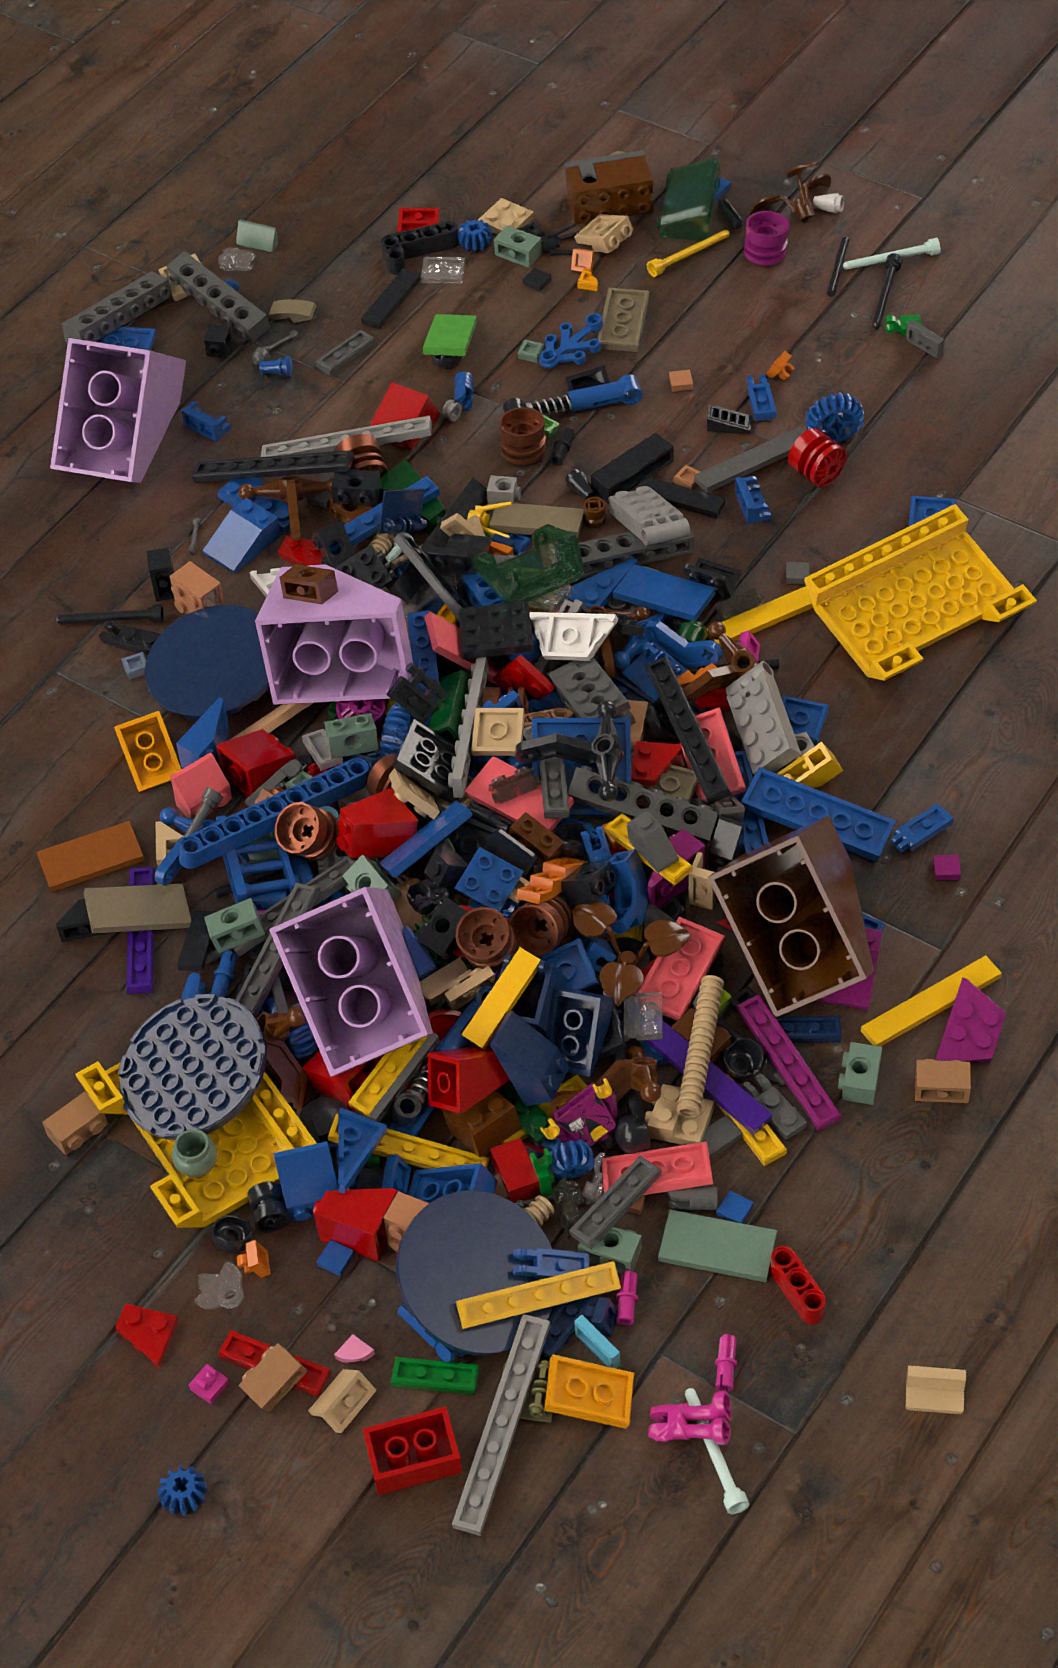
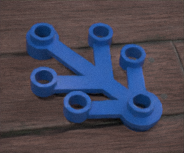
(550, 358)

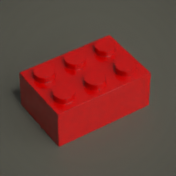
(412, 1450)

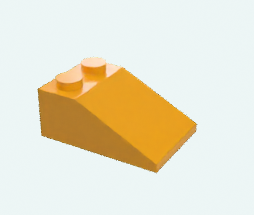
(148, 751)

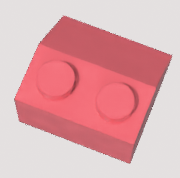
(192, 781)

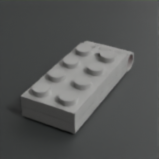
(648, 515)
(762, 719)

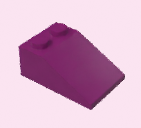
(662, 890)
(859, 994)

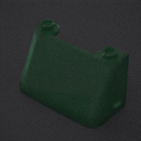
(690, 200)
(545, 568)

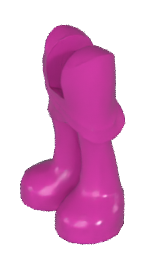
(678, 1414)

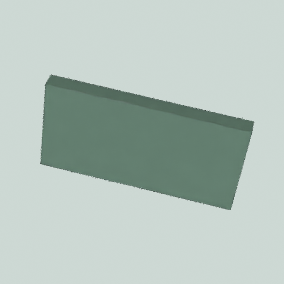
(717, 1245)

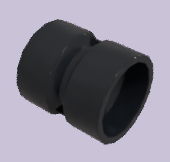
(268, 1207)

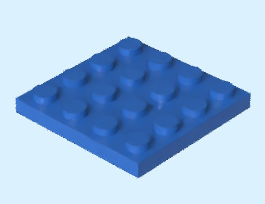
(586, 730)

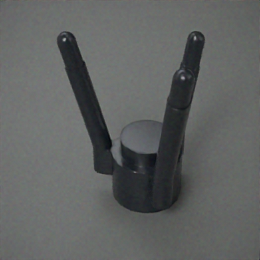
(551, 240)

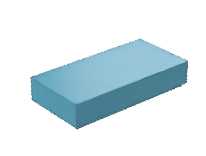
(597, 1342)

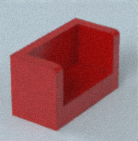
(515, 1170)

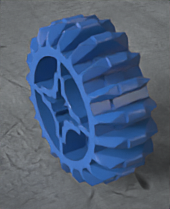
(836, 416)
(394, 729)

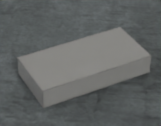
(317, 746)

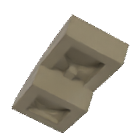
(295, 309)

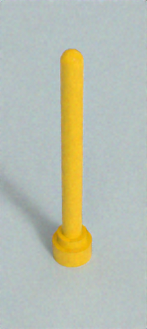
(657, 266)

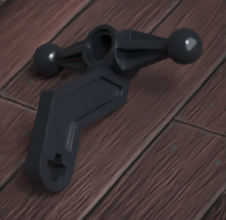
(603, 751)

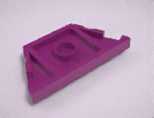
(972, 1027)

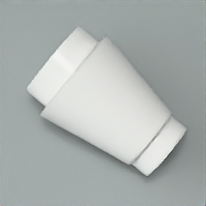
(831, 202)

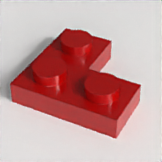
(523, 673)

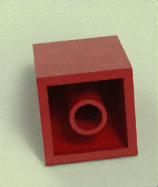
(404, 404)
(252, 759)
(375, 825)
(463, 1077)
(339, 1086)
(355, 1219)

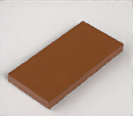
(90, 856)

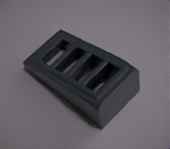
(723, 420)

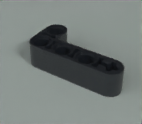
(416, 243)

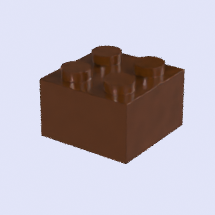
(484, 1123)

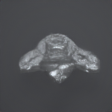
(236, 259)
(593, 1189)
(218, 1287)

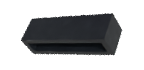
(627, 469)

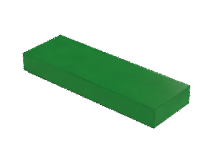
(435, 1375)

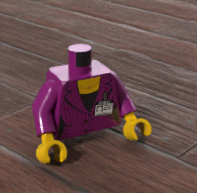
(586, 1117)

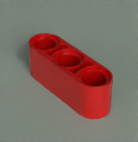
(798, 1296)

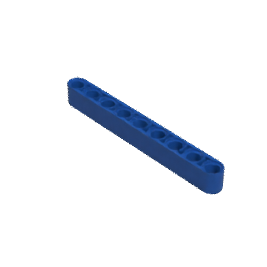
(261, 817)

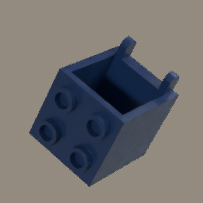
(537, 997)

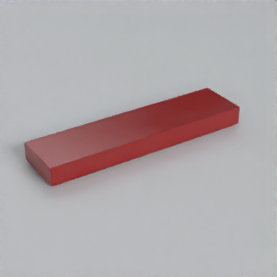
(248, 1354)

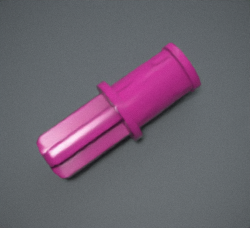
(627, 1298)
(726, 1363)

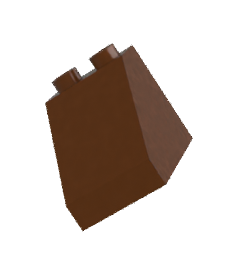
(797, 915)

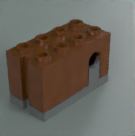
(608, 186)

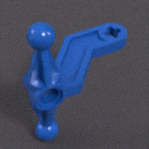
(687, 654)
(170, 865)

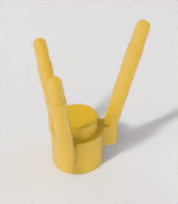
(485, 518)

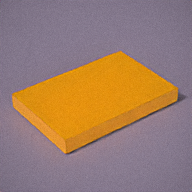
(589, 1391)

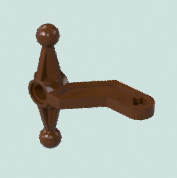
(289, 490)
(640, 613)
(725, 675)
(280, 1060)
(634, 1072)

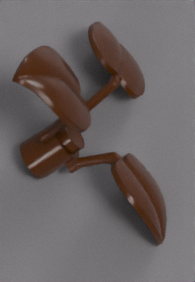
(802, 205)
(624, 977)

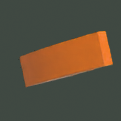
(548, 883)

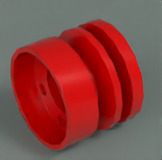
(817, 457)

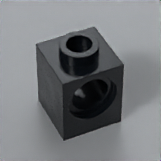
(218, 340)

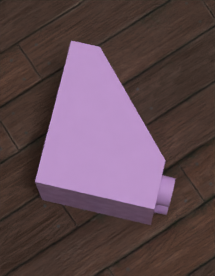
(114, 409)
(333, 649)
(354, 978)

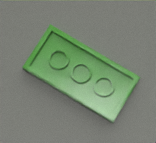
(449, 335)

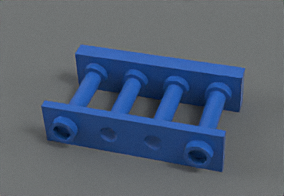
(237, 871)

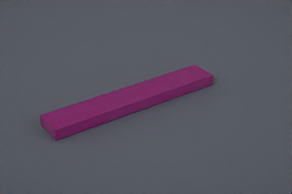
(789, 1062)

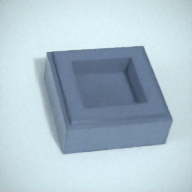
(134, 665)

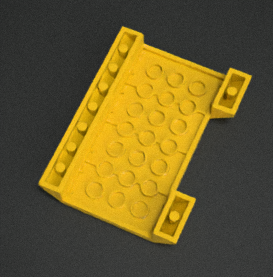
(911, 593)
(242, 1146)

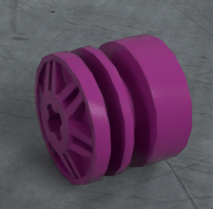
(766, 238)
(359, 707)

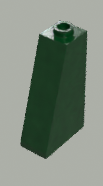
(402, 477)
(448, 714)

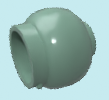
(194, 1153)

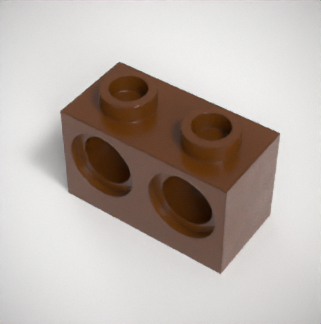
(536, 838)

